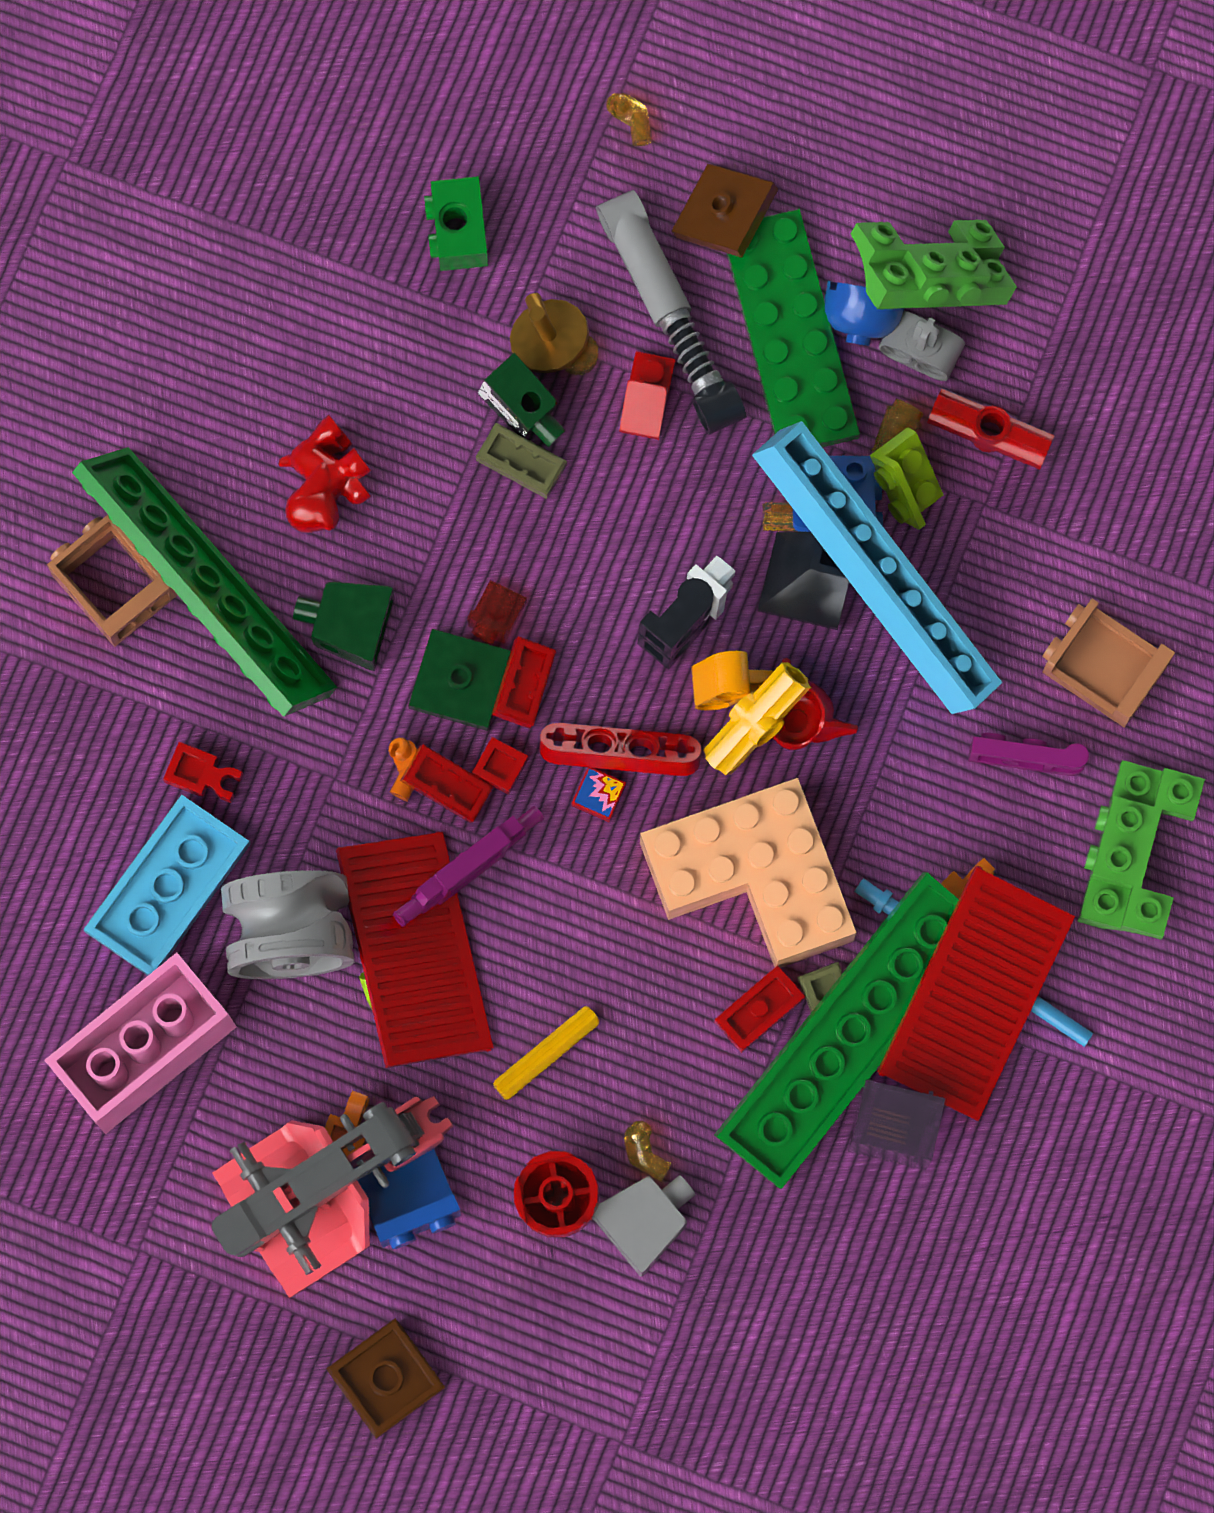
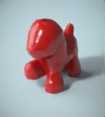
(314, 503)

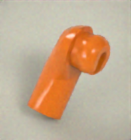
(402, 753)

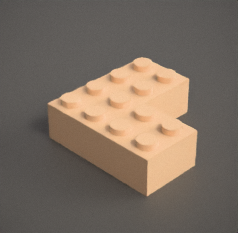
(760, 848)

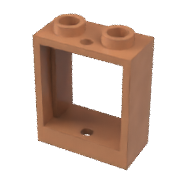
(137, 609)

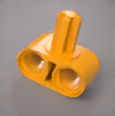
(724, 680)

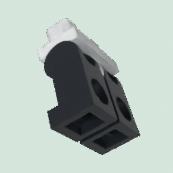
(689, 614)

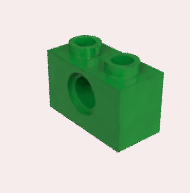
(460, 200)

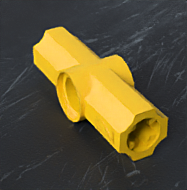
(756, 718)

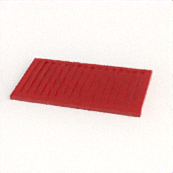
(419, 973)
(976, 993)

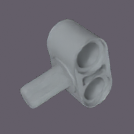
(923, 346)

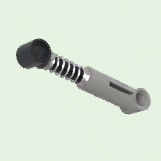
(629, 229)

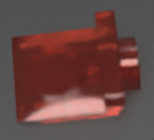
(496, 613)

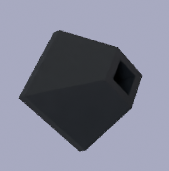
(803, 582)

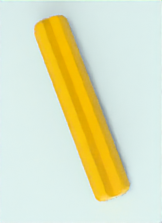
(546, 1052)

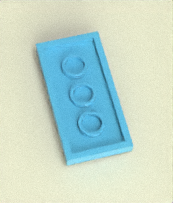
(167, 886)

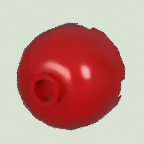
(556, 1194)

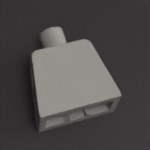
(644, 1220)

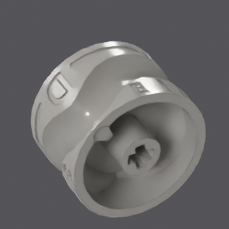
(288, 924)

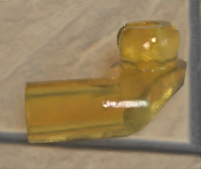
(632, 114)
(640, 1152)

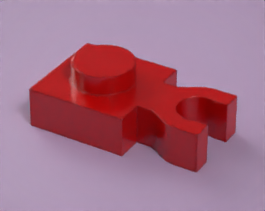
(196, 771)

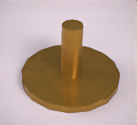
(549, 334)

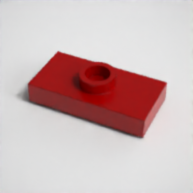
(524, 682)
(446, 783)

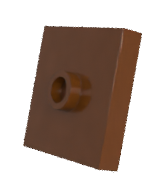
(725, 210)
(386, 1378)

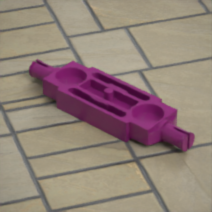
(468, 865)

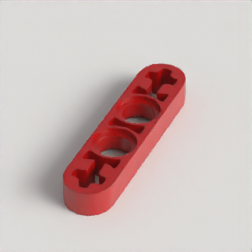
(620, 743)

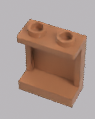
(1105, 663)

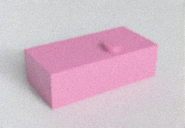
(141, 1043)

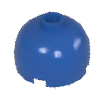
(854, 314)

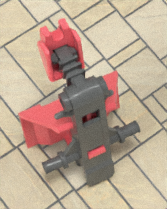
(300, 1193)

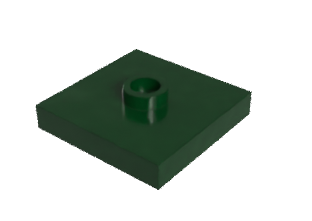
(459, 679)

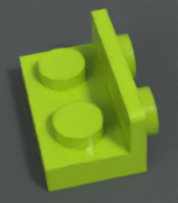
(906, 477)

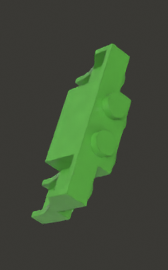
(935, 272)
(1125, 844)

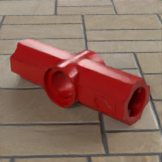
(965, 420)

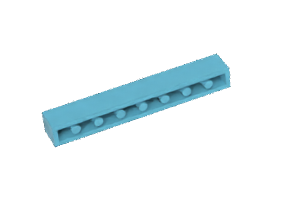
(877, 568)

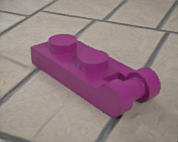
(1028, 755)

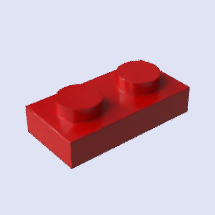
(759, 1009)

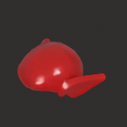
(811, 721)

